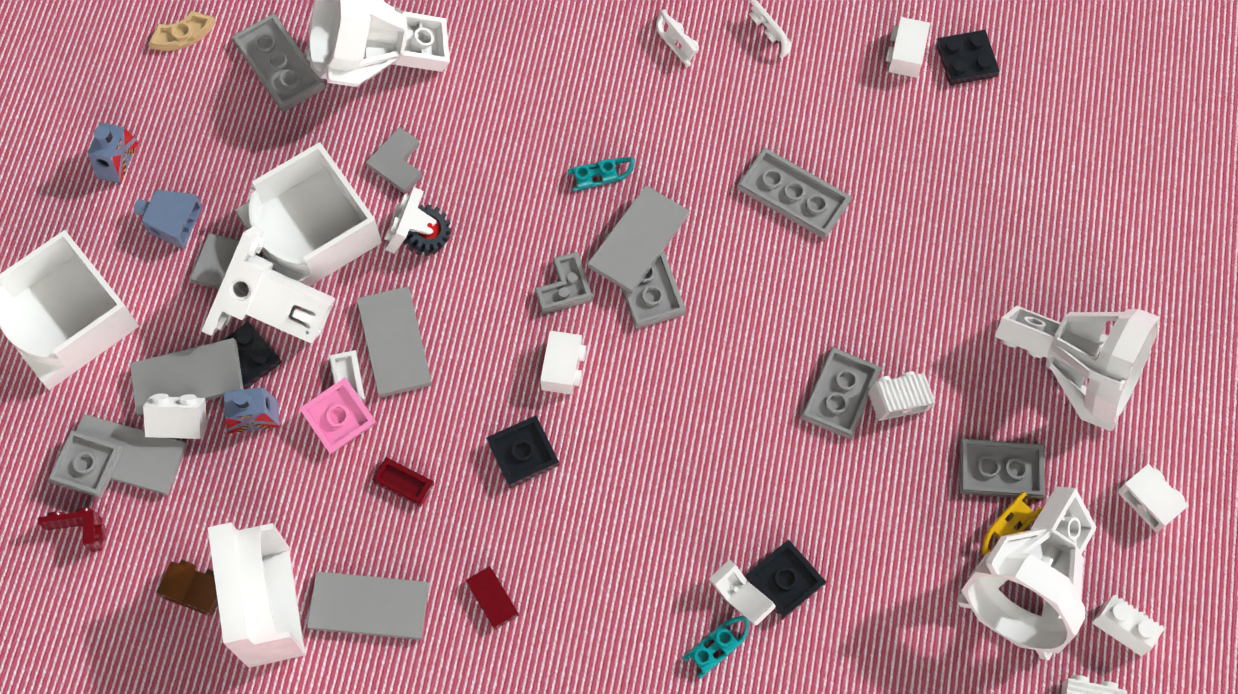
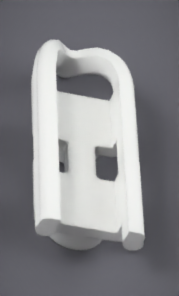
(773, 31)
(676, 32)

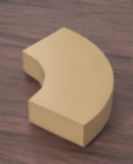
(182, 33)

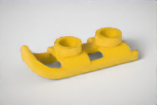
(1020, 513)

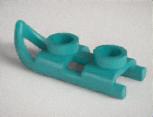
(604, 168)
(723, 640)

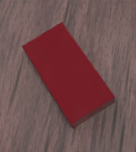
(403, 482)
(492, 597)

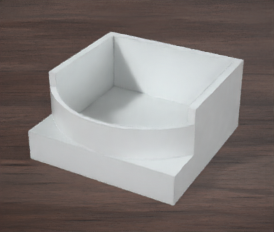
(309, 217)
(60, 310)
(256, 594)

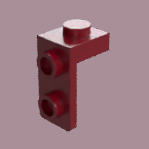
(93, 529)

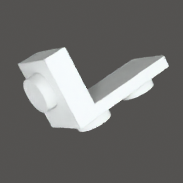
(741, 594)

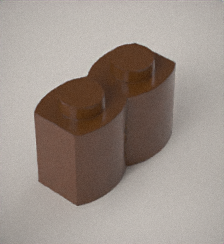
(189, 587)

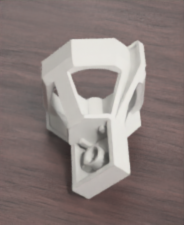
(373, 30)
(1073, 354)
(1044, 561)

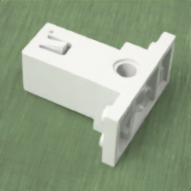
(270, 295)

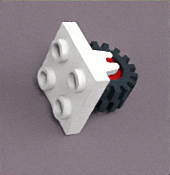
(418, 226)

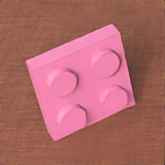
(338, 415)

